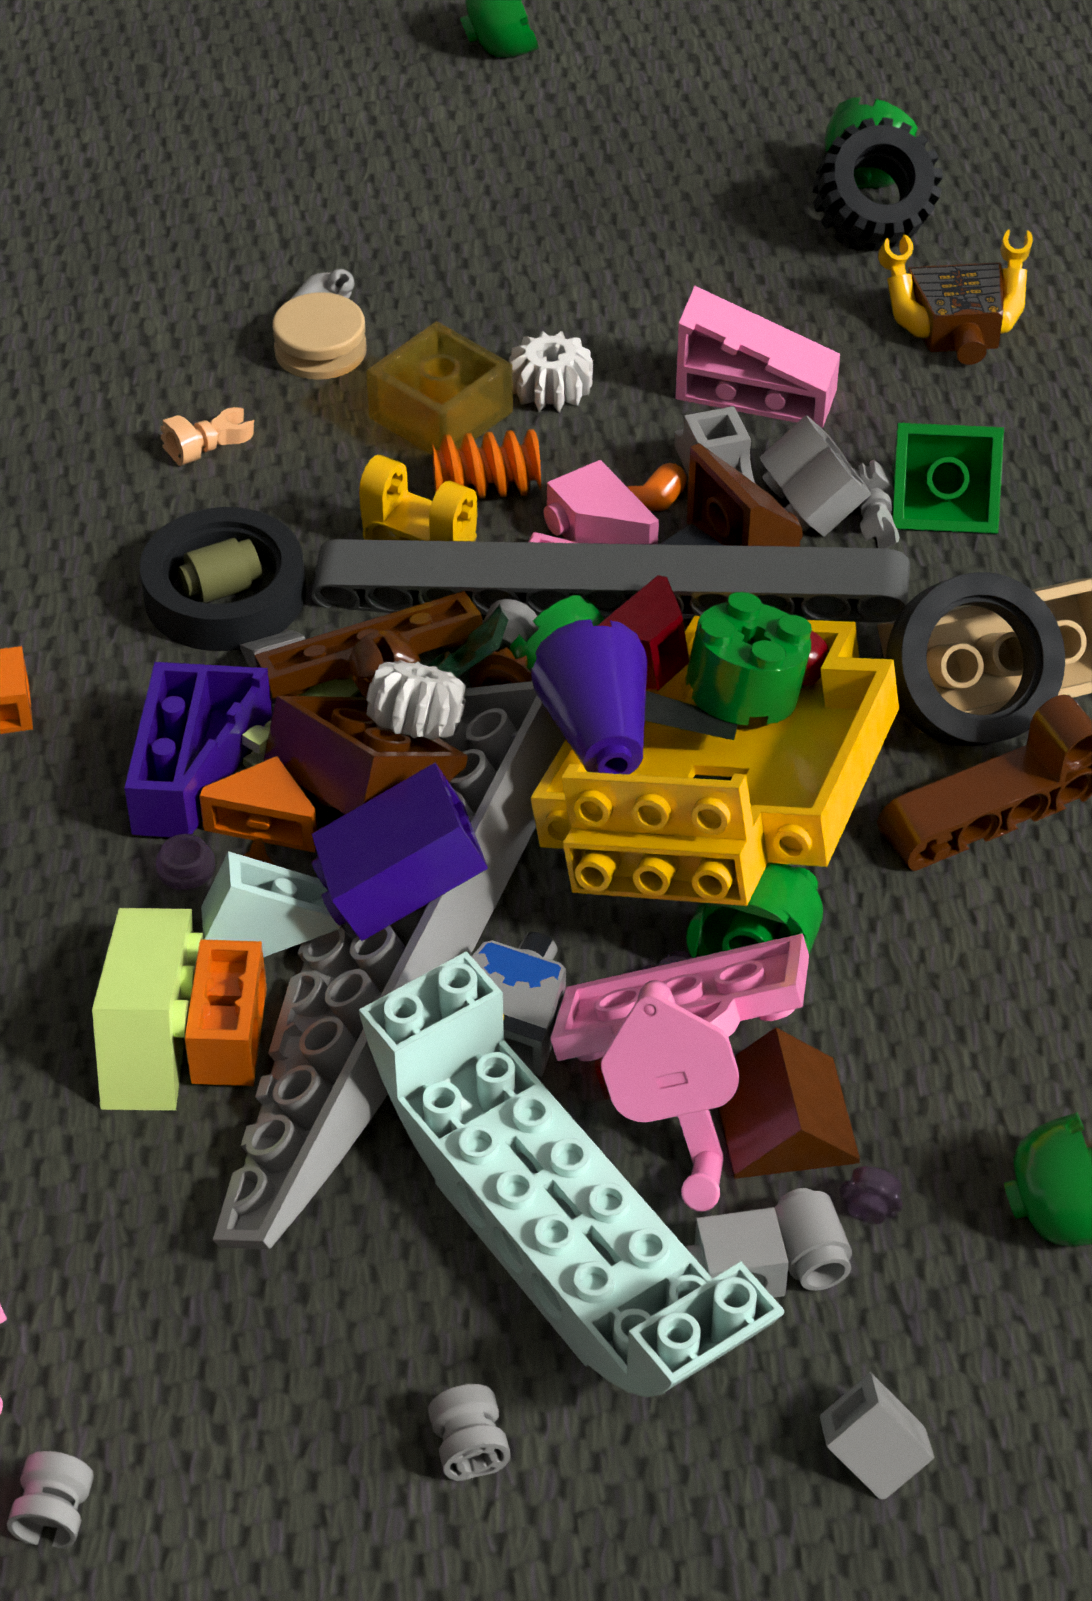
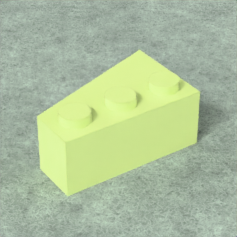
(144, 1008)

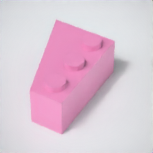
(751, 363)

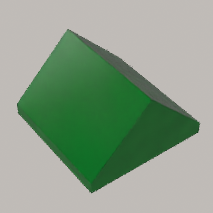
(947, 477)

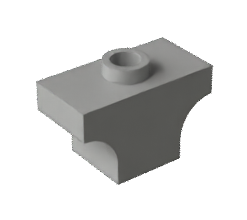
(720, 433)

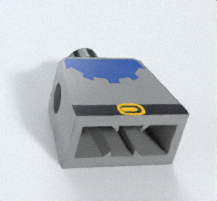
(531, 993)

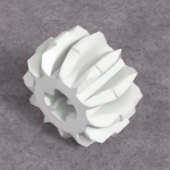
(551, 370)
(416, 700)

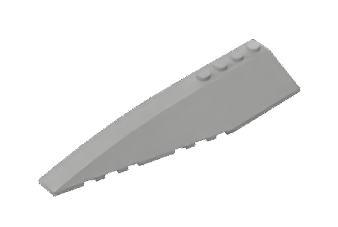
(323, 1069)

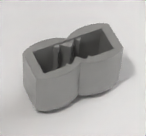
(813, 477)

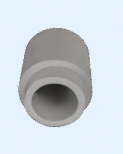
(813, 1239)

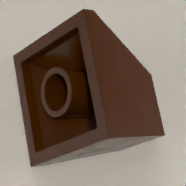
(735, 507)

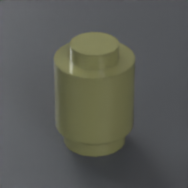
(219, 570)

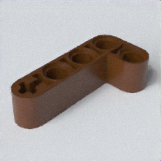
(996, 793)

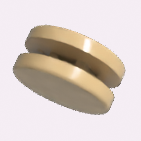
(319, 335)

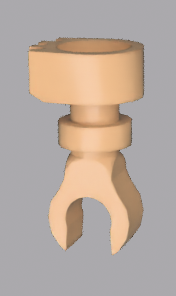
(189, 439)

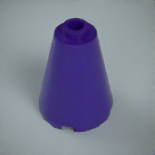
(595, 692)

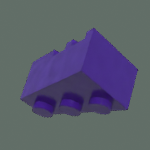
(190, 740)

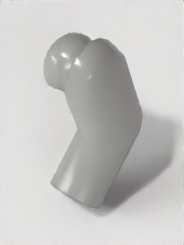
(336, 282)

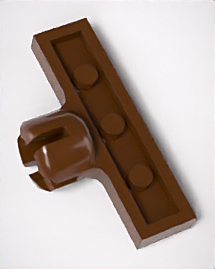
(362, 647)

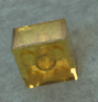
(439, 388)

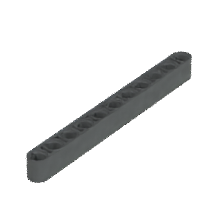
(796, 580)

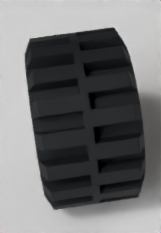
(902, 159)

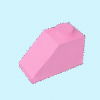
(597, 508)

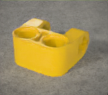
(396, 514)

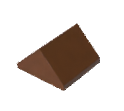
(786, 1110)

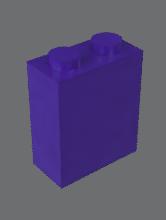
(396, 853)

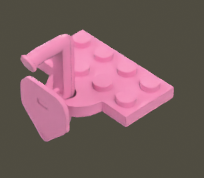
(669, 1039)

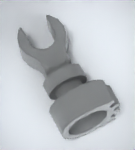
(878, 507)

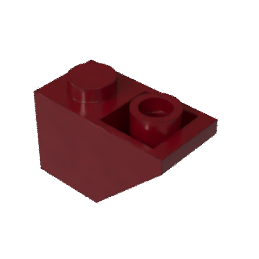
(660, 627)

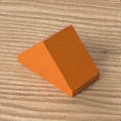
(260, 804)

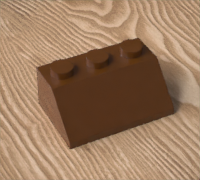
(344, 754)

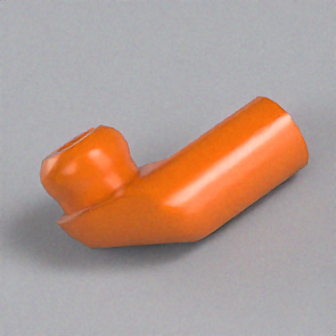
(661, 487)

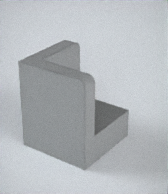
(876, 1436)

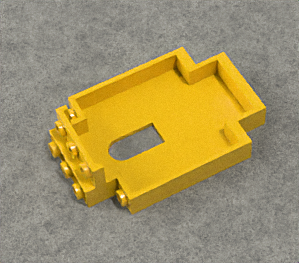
(712, 838)

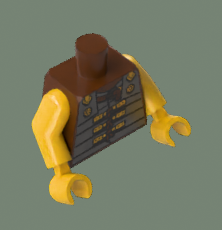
(959, 304)

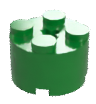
(748, 660)
(780, 907)

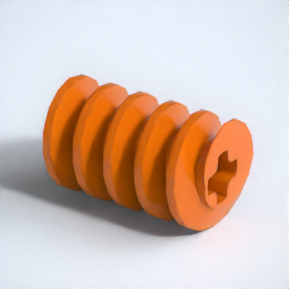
(489, 462)

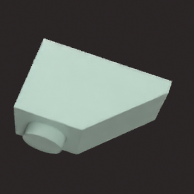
(264, 904)

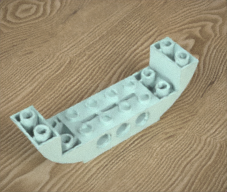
(547, 1194)

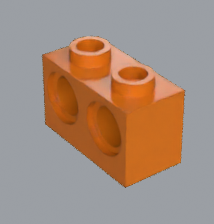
(226, 1012)

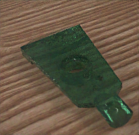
(479, 645)

